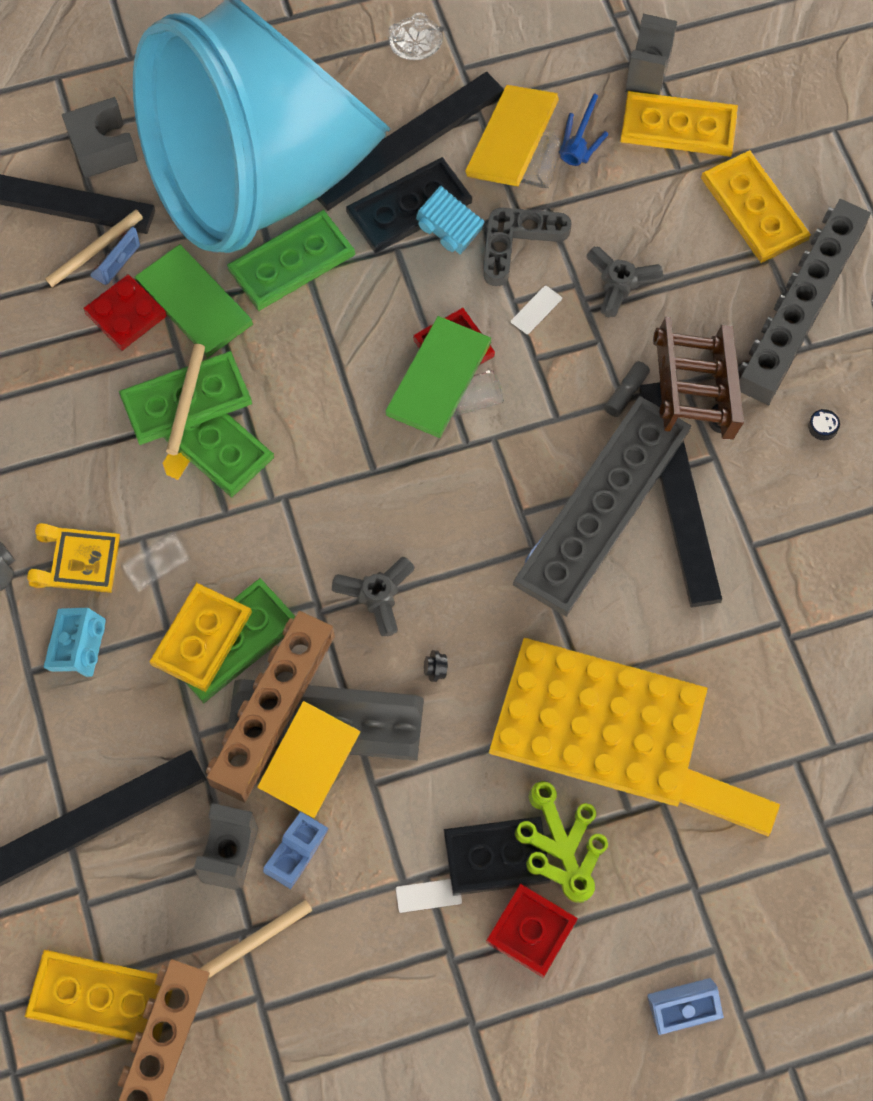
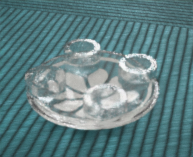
(415, 37)

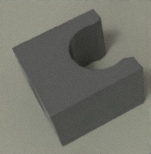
(652, 55)
(86, 133)
(227, 828)

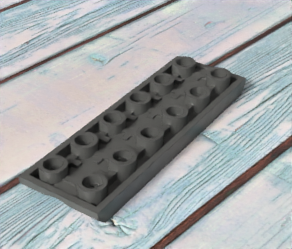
(386, 720)

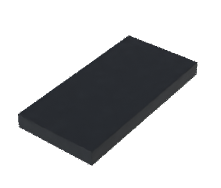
(392, 210)

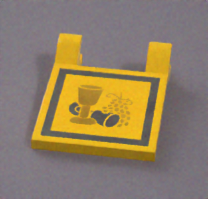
(80, 559)

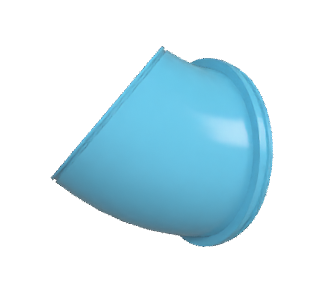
(240, 124)

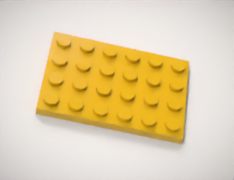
(599, 721)

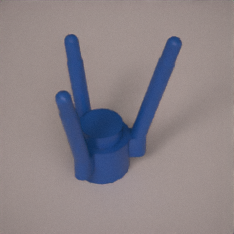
(574, 150)

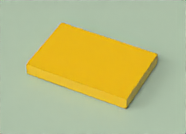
(200, 637)
(309, 759)

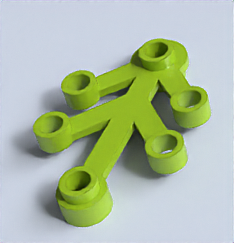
(562, 846)

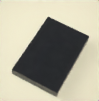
(491, 857)

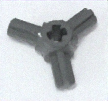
(620, 278)
(383, 603)

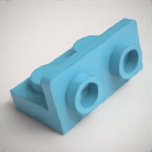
(75, 641)

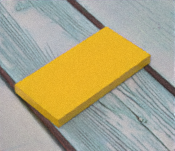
(679, 123)
(512, 135)
(755, 206)
(92, 996)

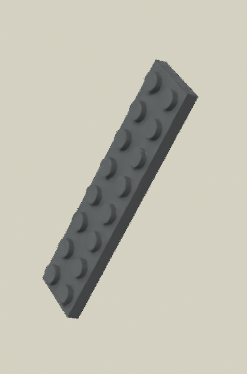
(600, 508)

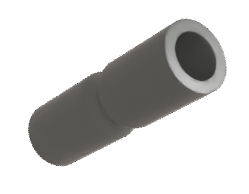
(625, 391)

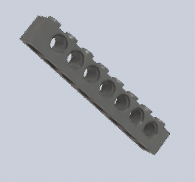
(762, 382)

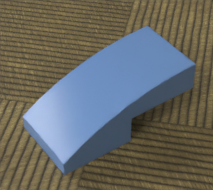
(296, 850)

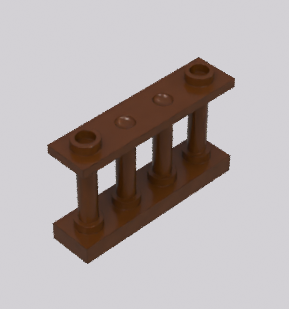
(723, 368)

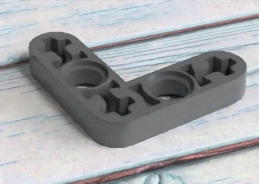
(514, 229)

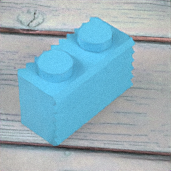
(449, 221)

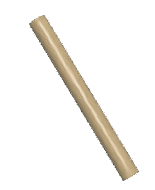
(94, 248)
(185, 399)
(257, 938)

